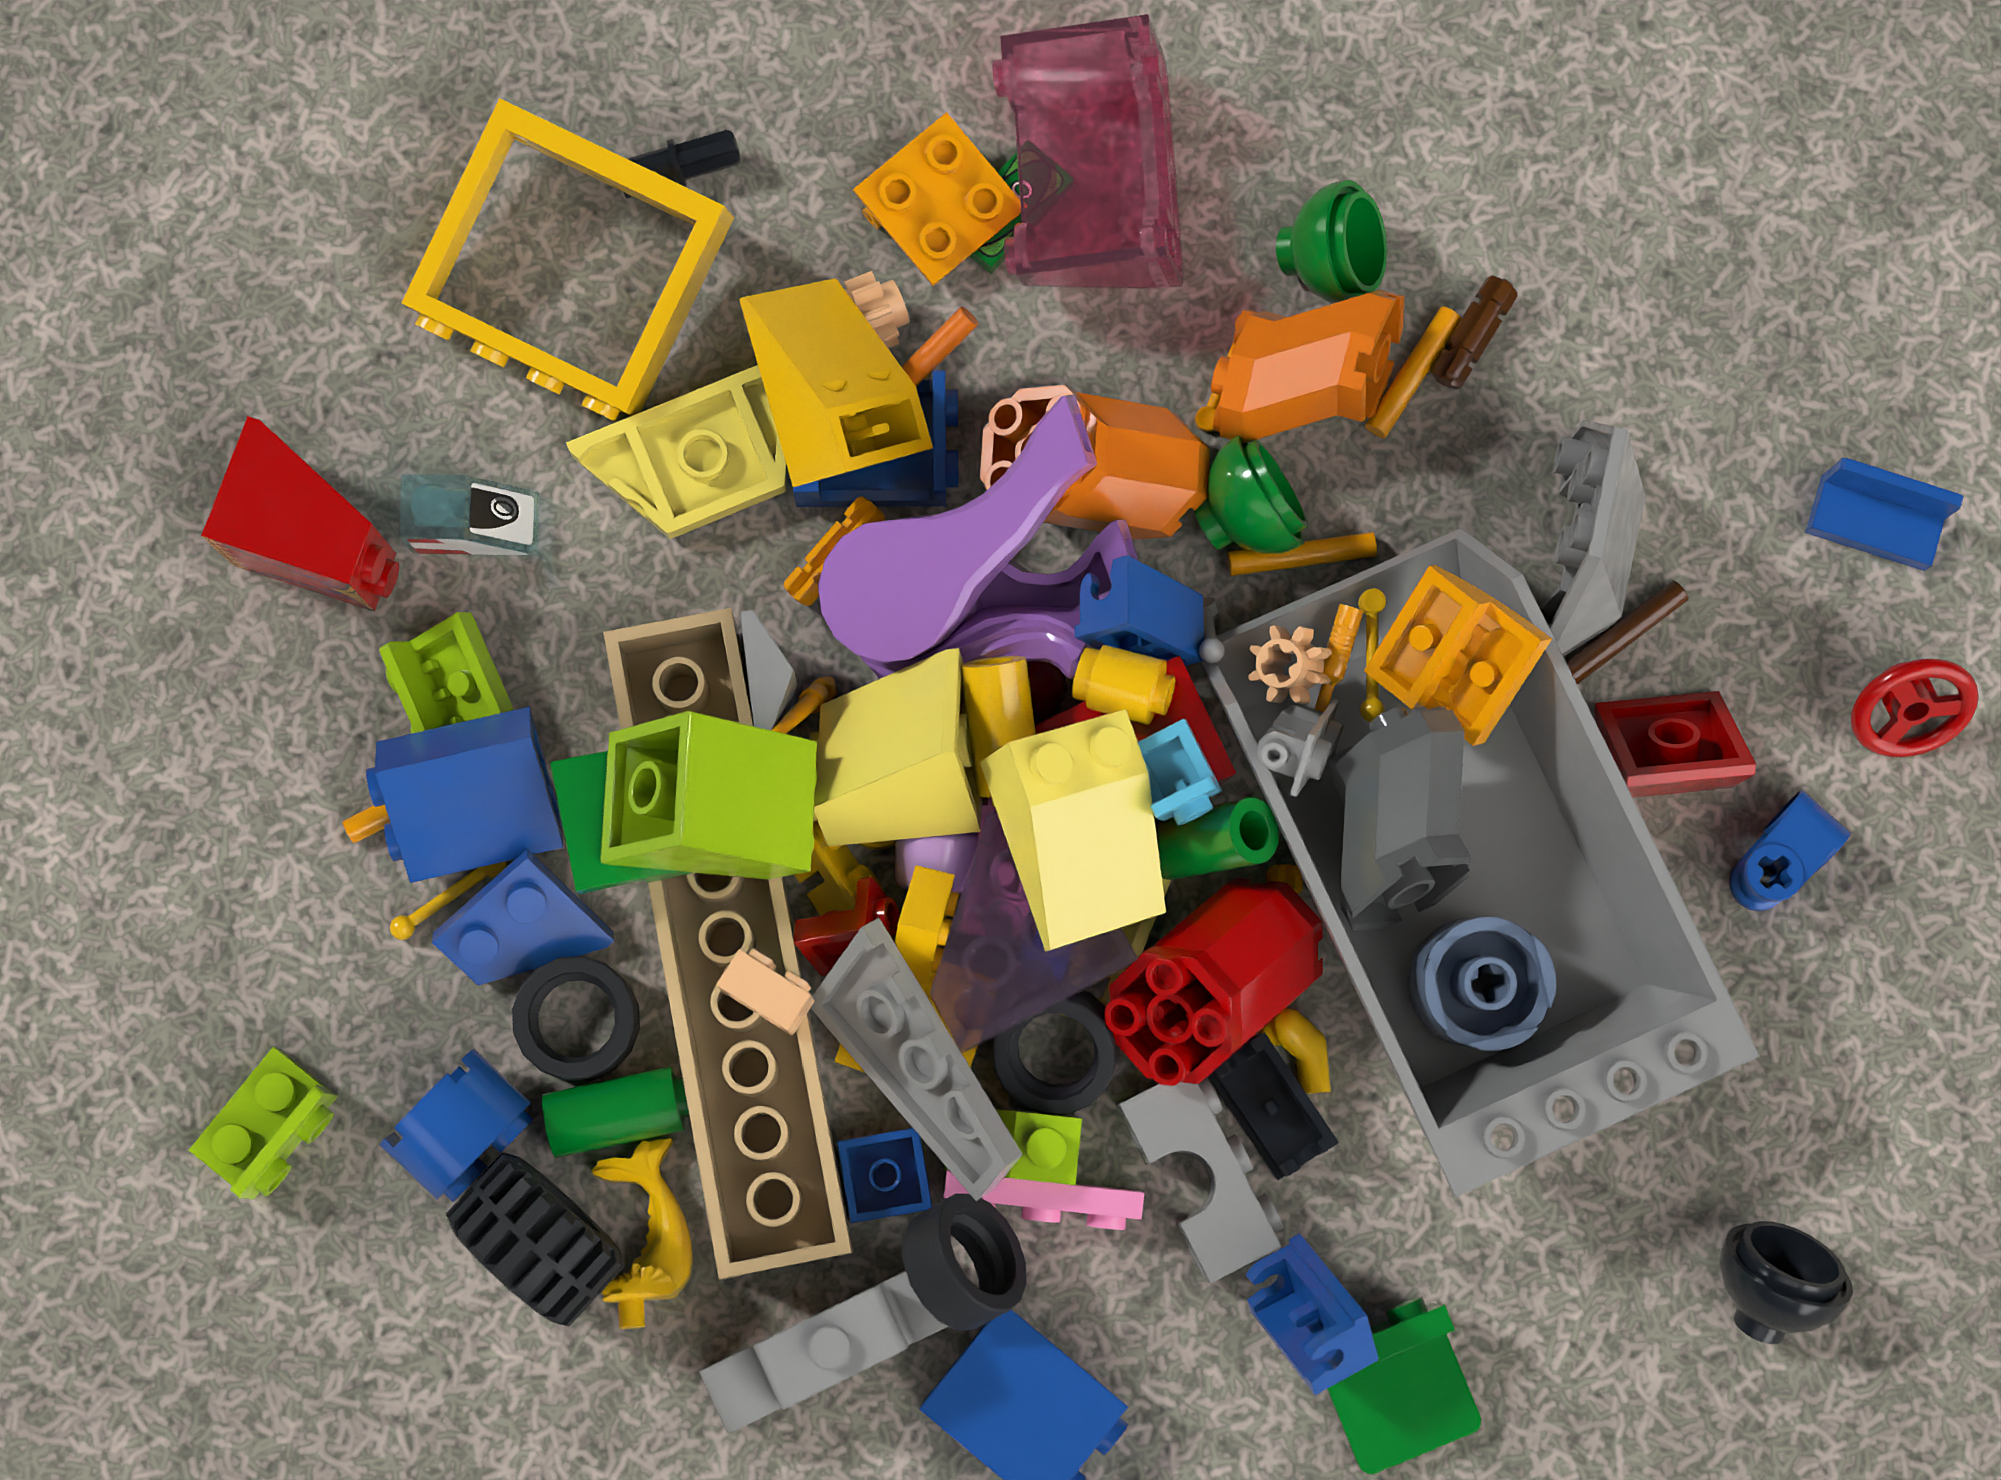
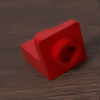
(827, 936)

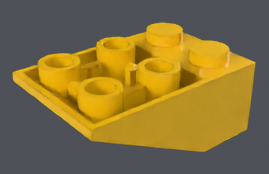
(831, 383)

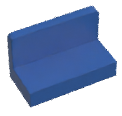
(1881, 512)

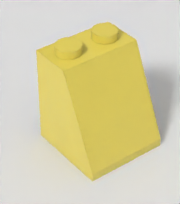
(898, 758)

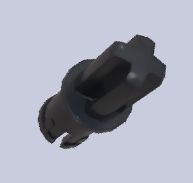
(692, 157)

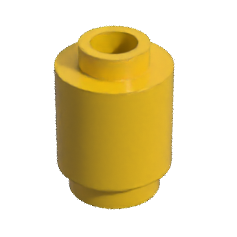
(1123, 680)

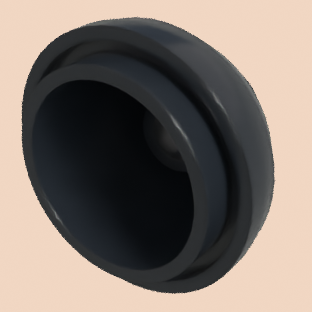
(1781, 1280)

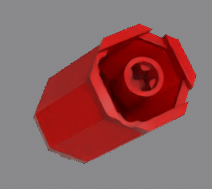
(1215, 980)

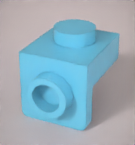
(1178, 774)

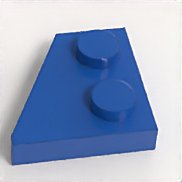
(520, 924)

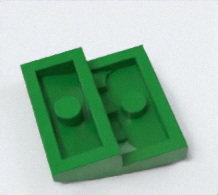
(581, 800)

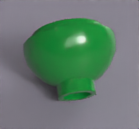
(1335, 243)
(1251, 501)

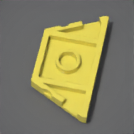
(691, 455)

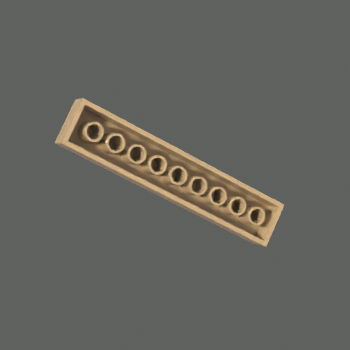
(746, 1082)

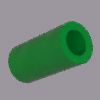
(1219, 840)
(614, 1112)

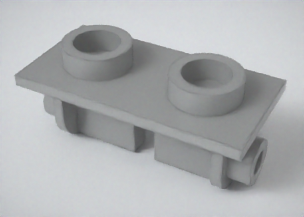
(1301, 743)

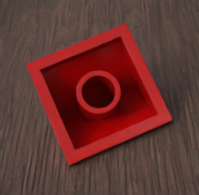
(1675, 743)

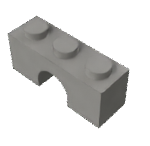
(1232, 1223)

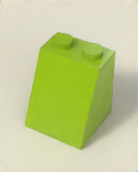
(709, 798)

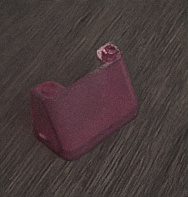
(1092, 157)

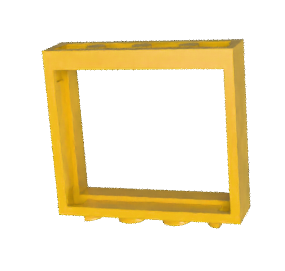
(707, 216)

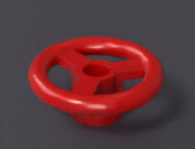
(1911, 701)

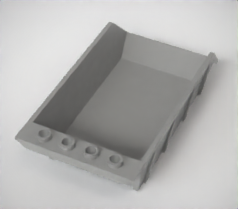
(1548, 850)

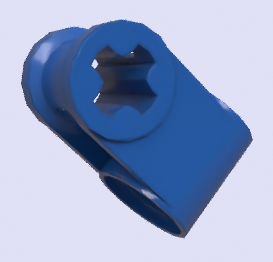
(1792, 847)

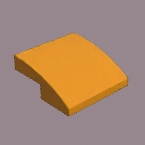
(1457, 652)

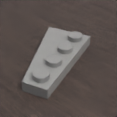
(906, 1050)

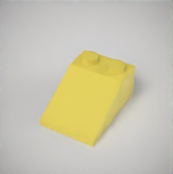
(1080, 827)

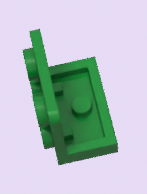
(1409, 1396)

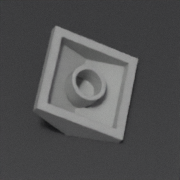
(769, 674)

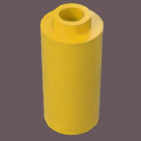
(996, 707)

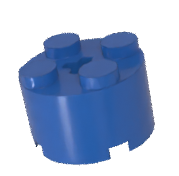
(457, 1125)

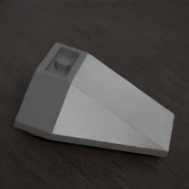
(1600, 545)

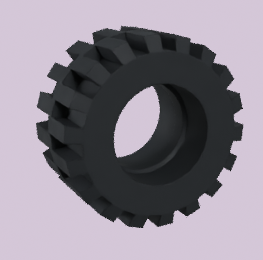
(535, 1239)

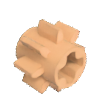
(880, 305)
(1276, 655)

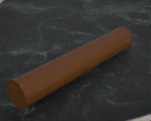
(1627, 631)

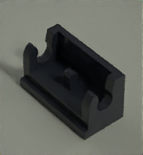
(1272, 1107)

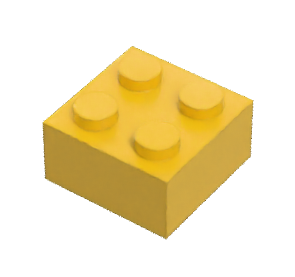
(924, 921)

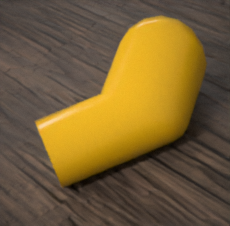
(1306, 1044)

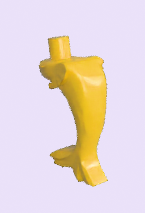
(668, 1256)

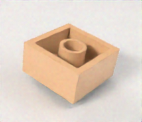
(755, 985)

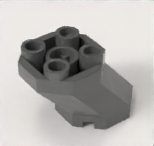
(1401, 815)

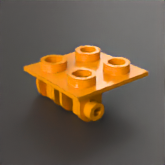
(938, 199)

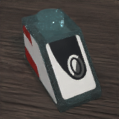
(467, 516)

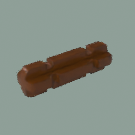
(1474, 332)

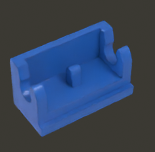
(1142, 613)
(1311, 1316)

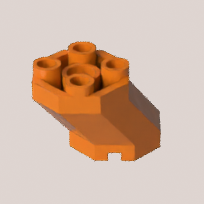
(1307, 366)
(1144, 454)

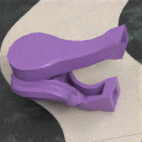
(949, 577)

